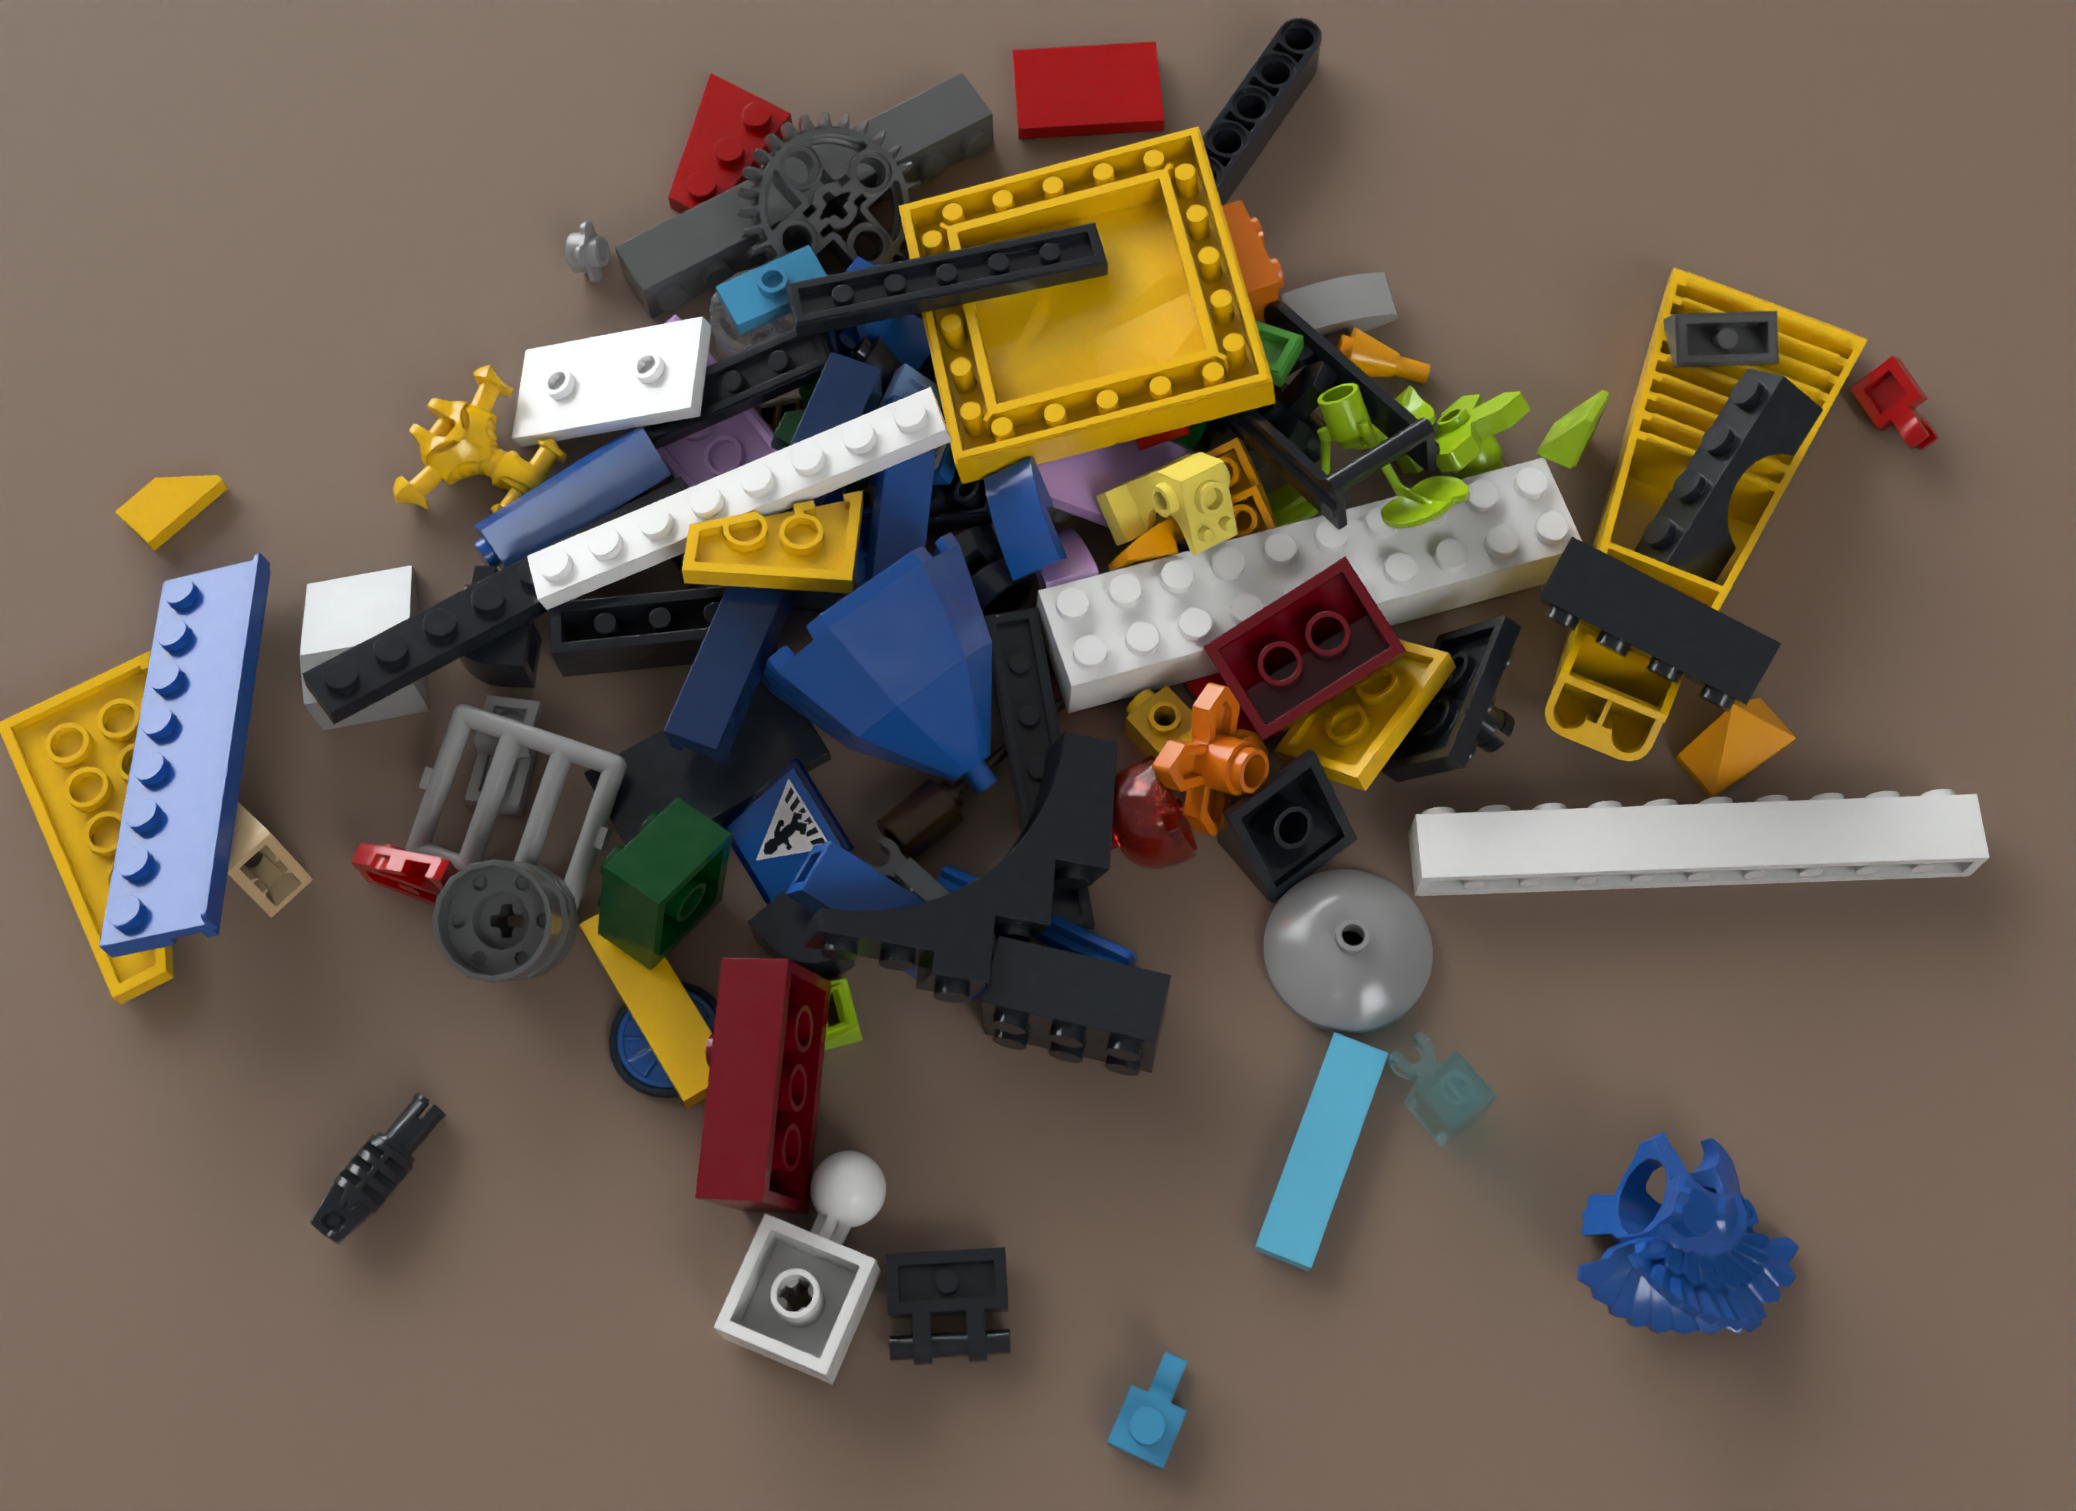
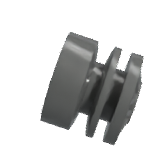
(474, 913)

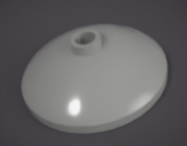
(1343, 984)

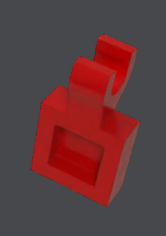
(1890, 398)

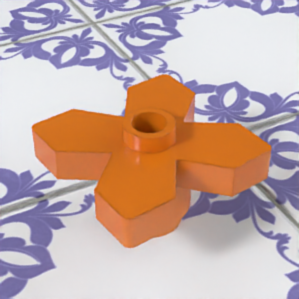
(1215, 761)

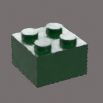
(662, 882)

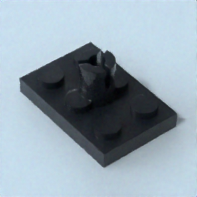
(1464, 706)

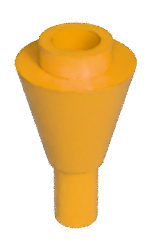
(1380, 360)

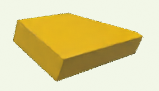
(168, 506)

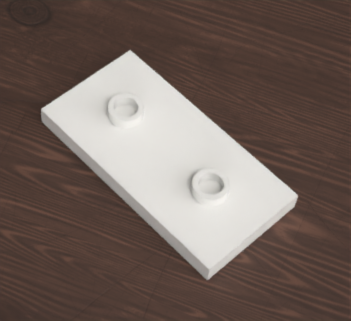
(612, 382)

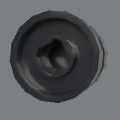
(990, 572)

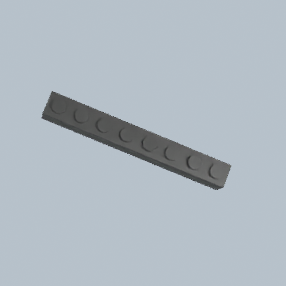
(705, 242)

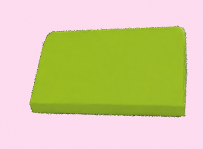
(1573, 432)

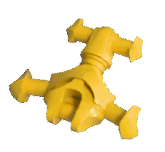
(465, 446)

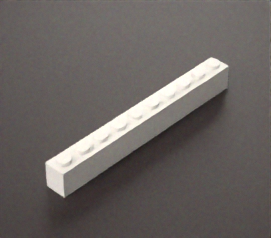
(1696, 843)

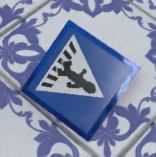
(780, 828)

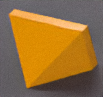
(1734, 746)

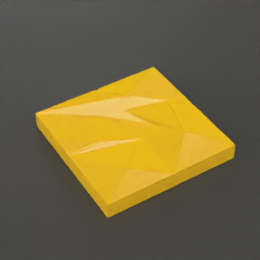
(1105, 355)

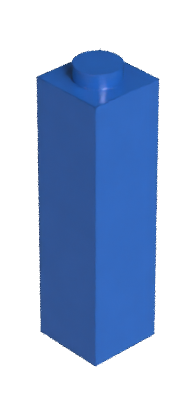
(571, 499)
(843, 882)

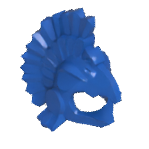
(1684, 1259)

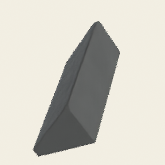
(1722, 339)

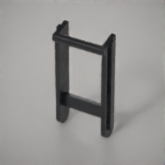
(1325, 491)

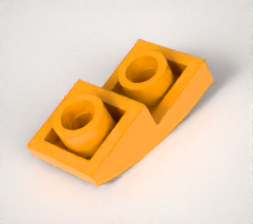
(1247, 494)

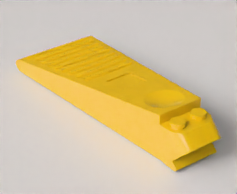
(1614, 699)

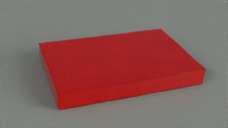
(1087, 90)

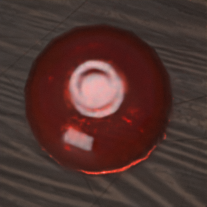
(1149, 819)

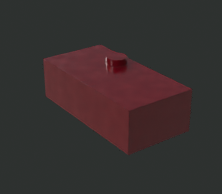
(763, 1086)

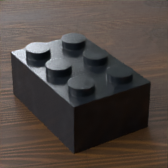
(1075, 1006)

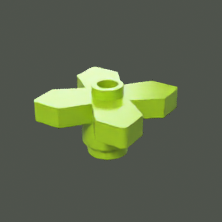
(1468, 433)

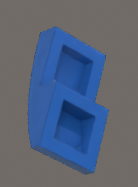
(1022, 519)

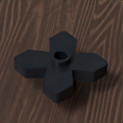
(1295, 407)

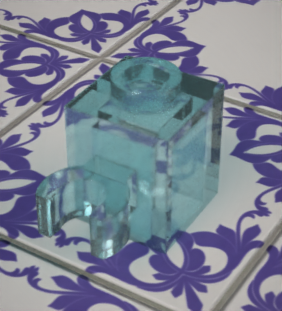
(1445, 1095)

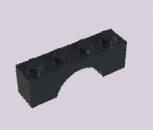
(1758, 421)

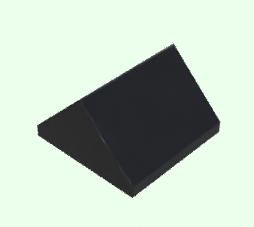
(1286, 827)

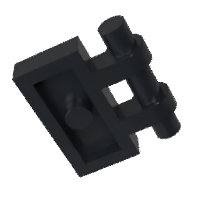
(942, 1285)

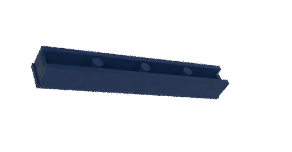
(750, 617)

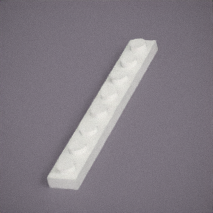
(762, 486)

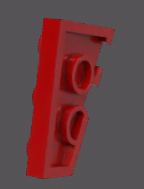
(721, 142)

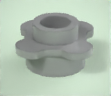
(587, 252)

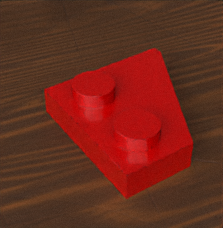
(403, 871)

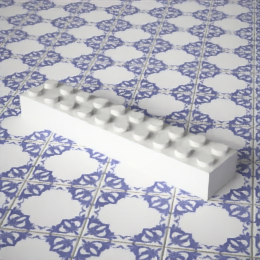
(1152, 619)

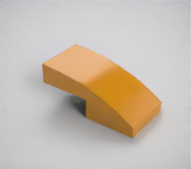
(1152, 545)

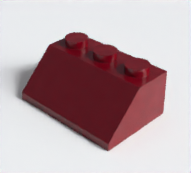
(1305, 650)

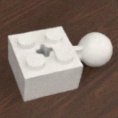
(785, 1259)

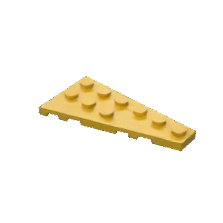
(76, 773)

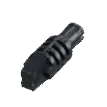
(375, 1171)

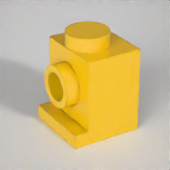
(1147, 710)

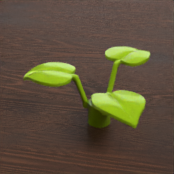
(1351, 427)

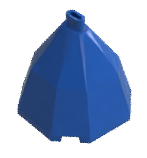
(901, 669)

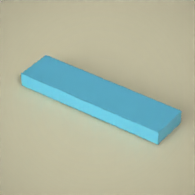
(1321, 1152)

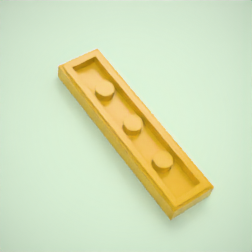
(661, 1012)

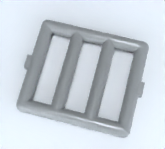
(512, 736)

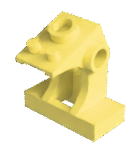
(1186, 488)

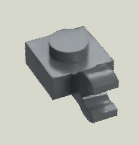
(908, 873)

